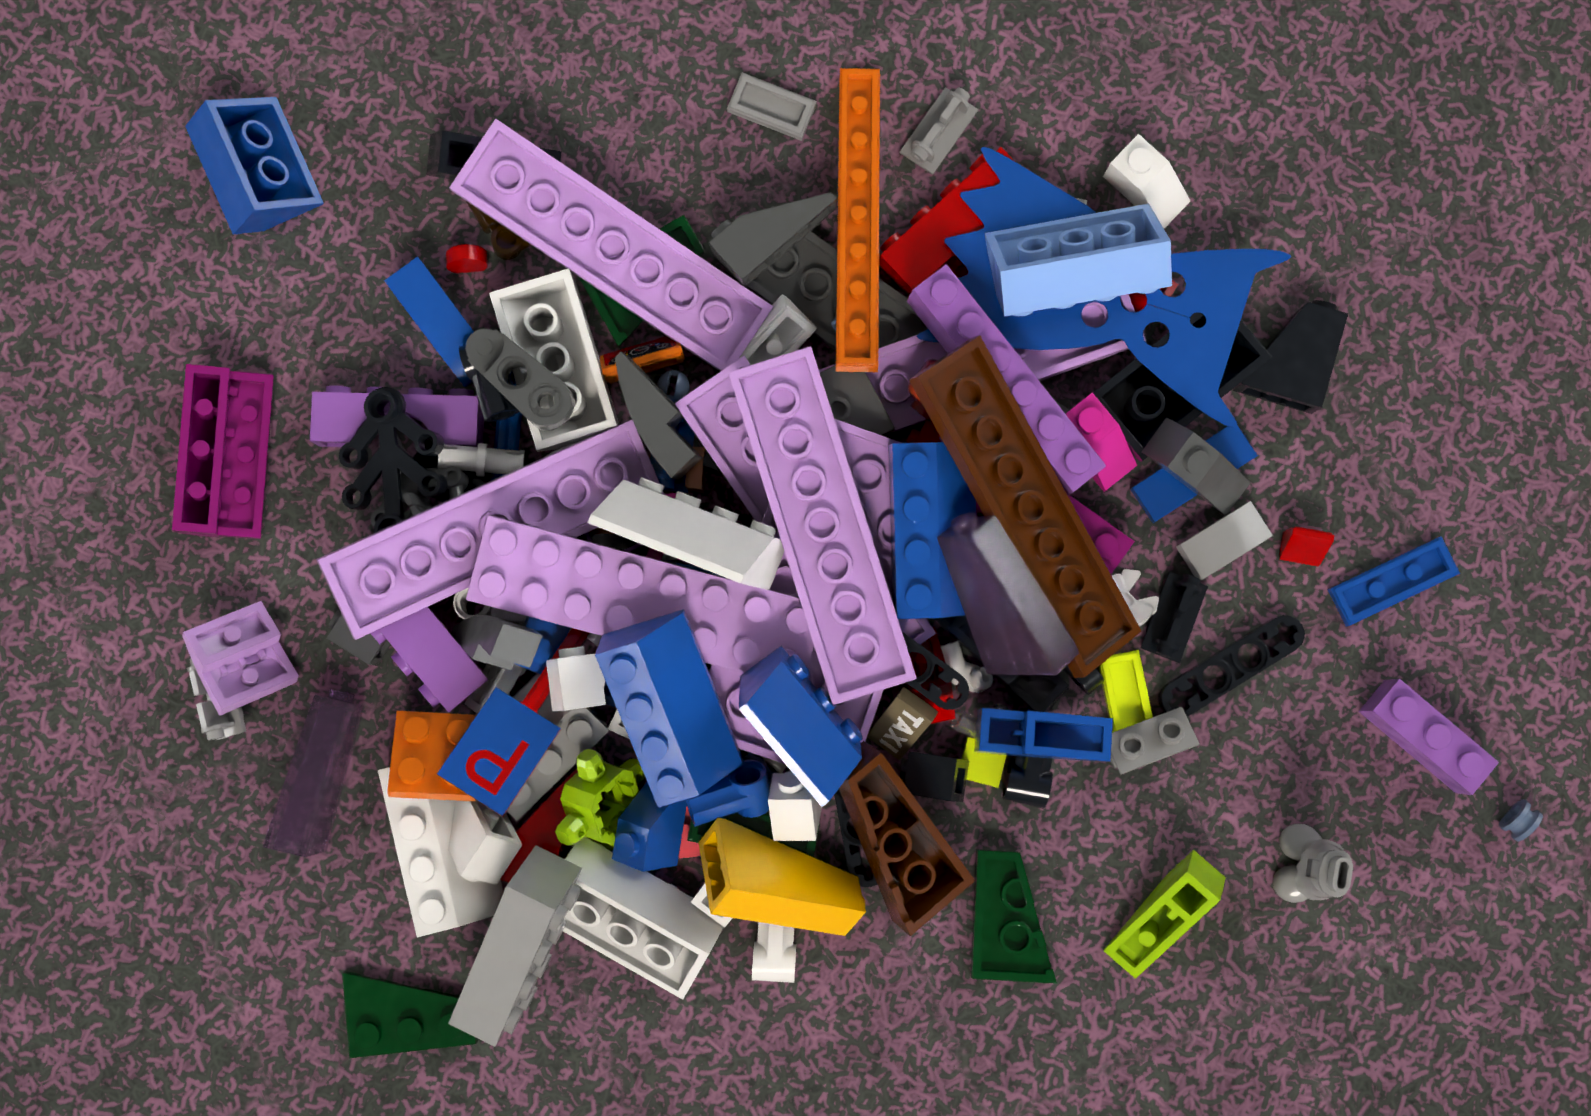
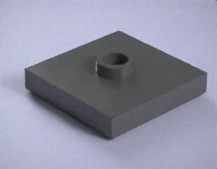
(855, 401)

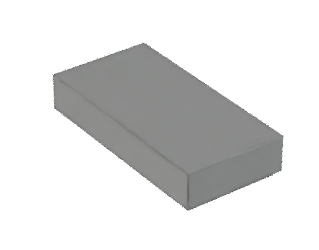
(771, 106)

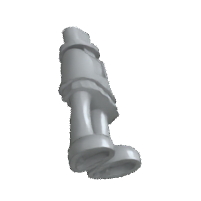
(1322, 870)

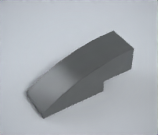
(655, 419)
(497, 641)

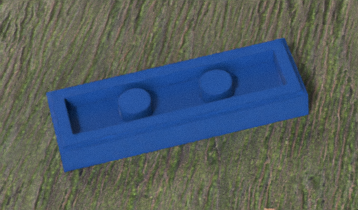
(1164, 493)
(1393, 581)

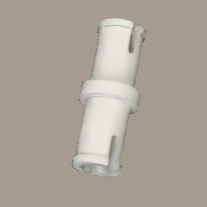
(481, 459)

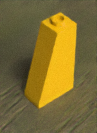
(774, 883)

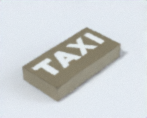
(902, 723)

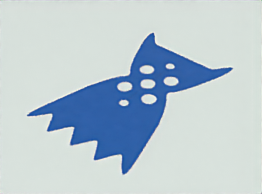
(1214, 280)

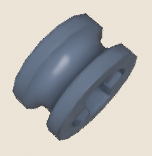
(1521, 820)

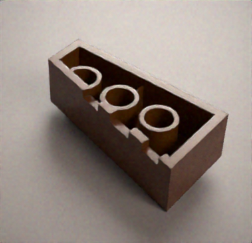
(903, 846)

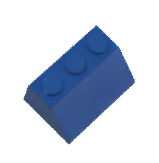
(252, 162)
(800, 723)

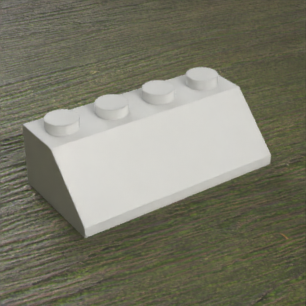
(552, 327)
(690, 533)
(433, 886)
(638, 920)

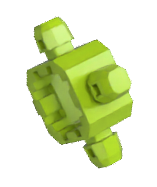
(583, 794)

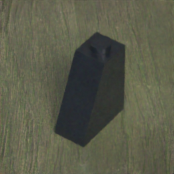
(1300, 359)

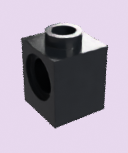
(935, 776)

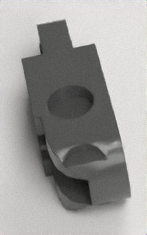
(497, 356)

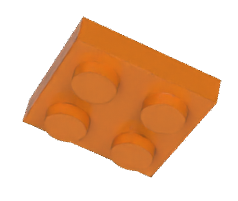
(419, 751)

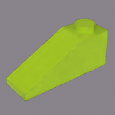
(1167, 913)

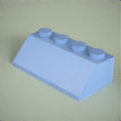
(1079, 260)

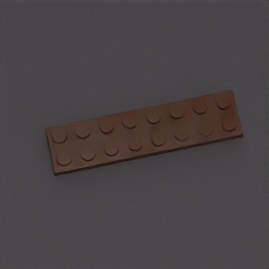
(1020, 488)

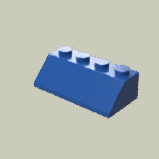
(924, 500)
(668, 706)

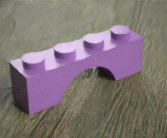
(340, 414)

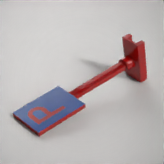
(505, 742)

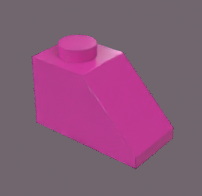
(1105, 438)

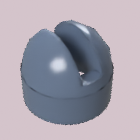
(682, 384)

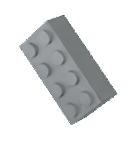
(517, 946)

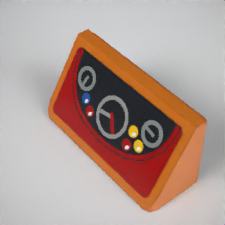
(647, 355)

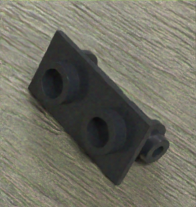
(1174, 616)

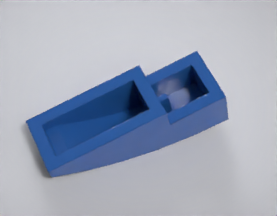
(432, 313)
(1043, 735)

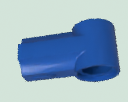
(741, 792)

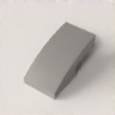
(1224, 541)

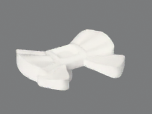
(1142, 608)

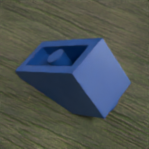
(649, 835)

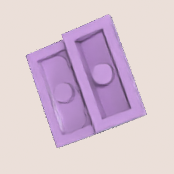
(239, 657)

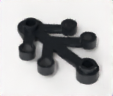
(389, 457)

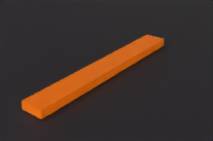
(858, 221)

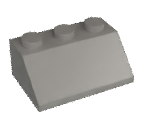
(578, 732)

